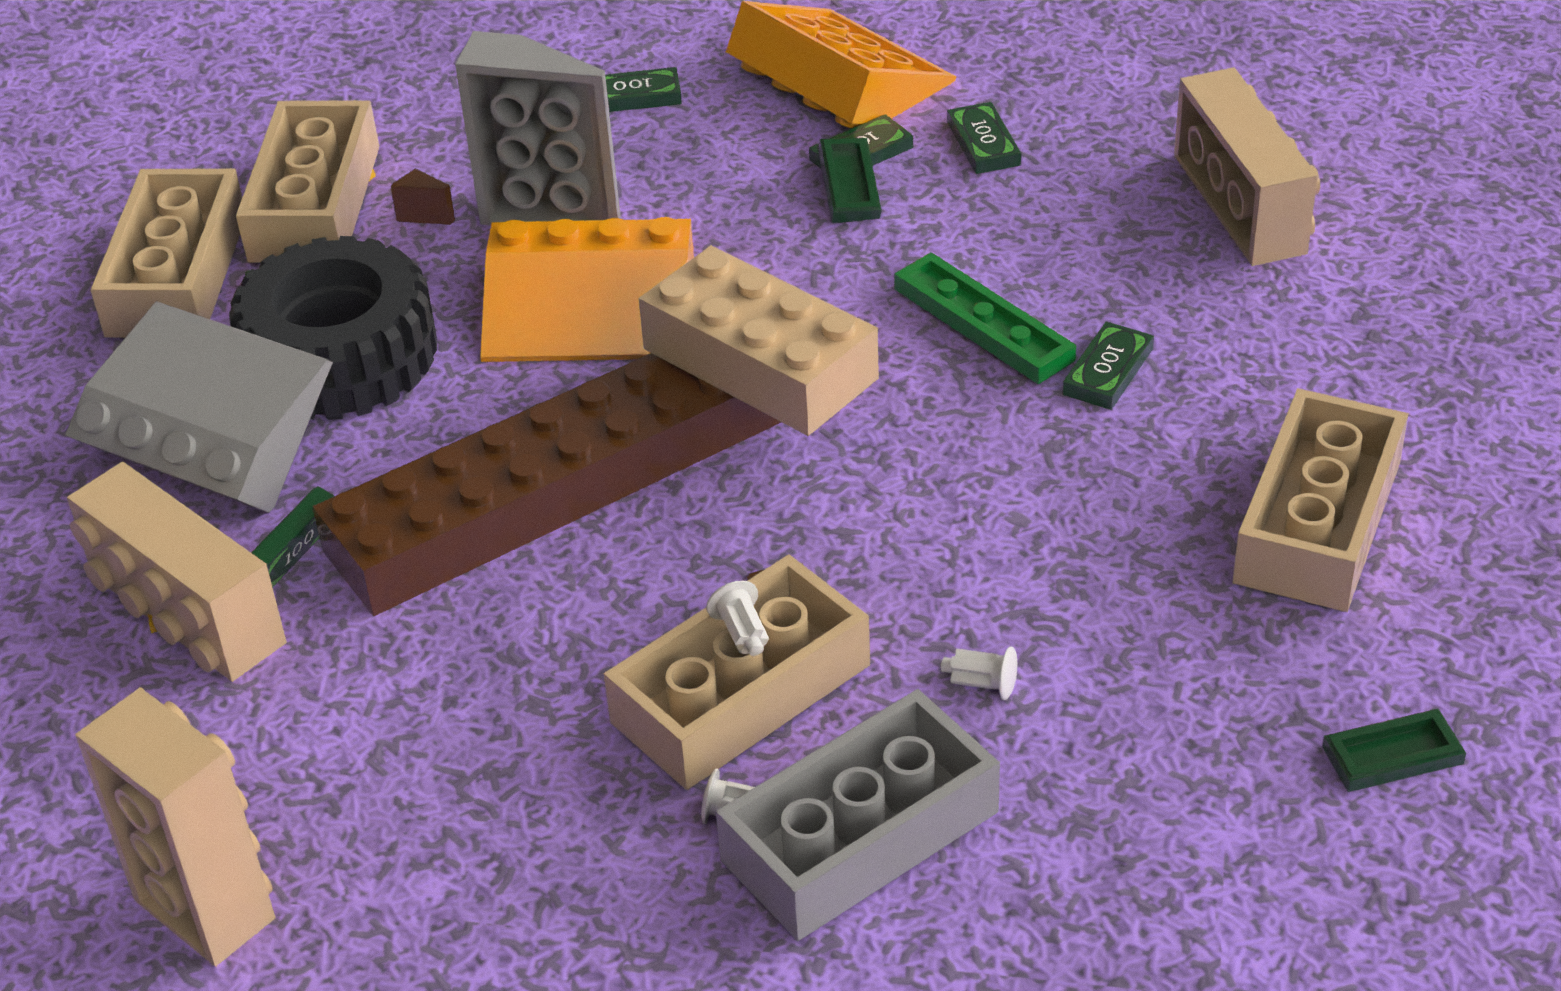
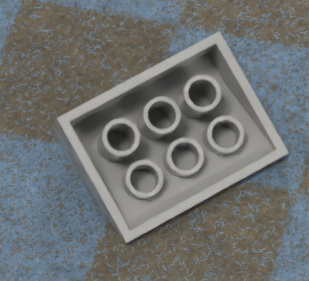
(536, 131)
(203, 404)

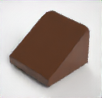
(422, 199)

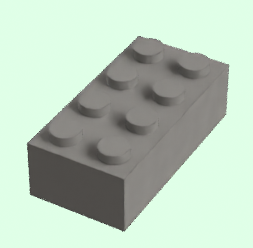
(858, 813)

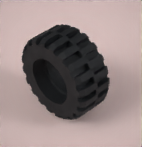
(348, 305)

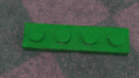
(985, 318)

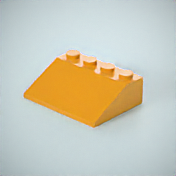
(832, 61)
(575, 286)

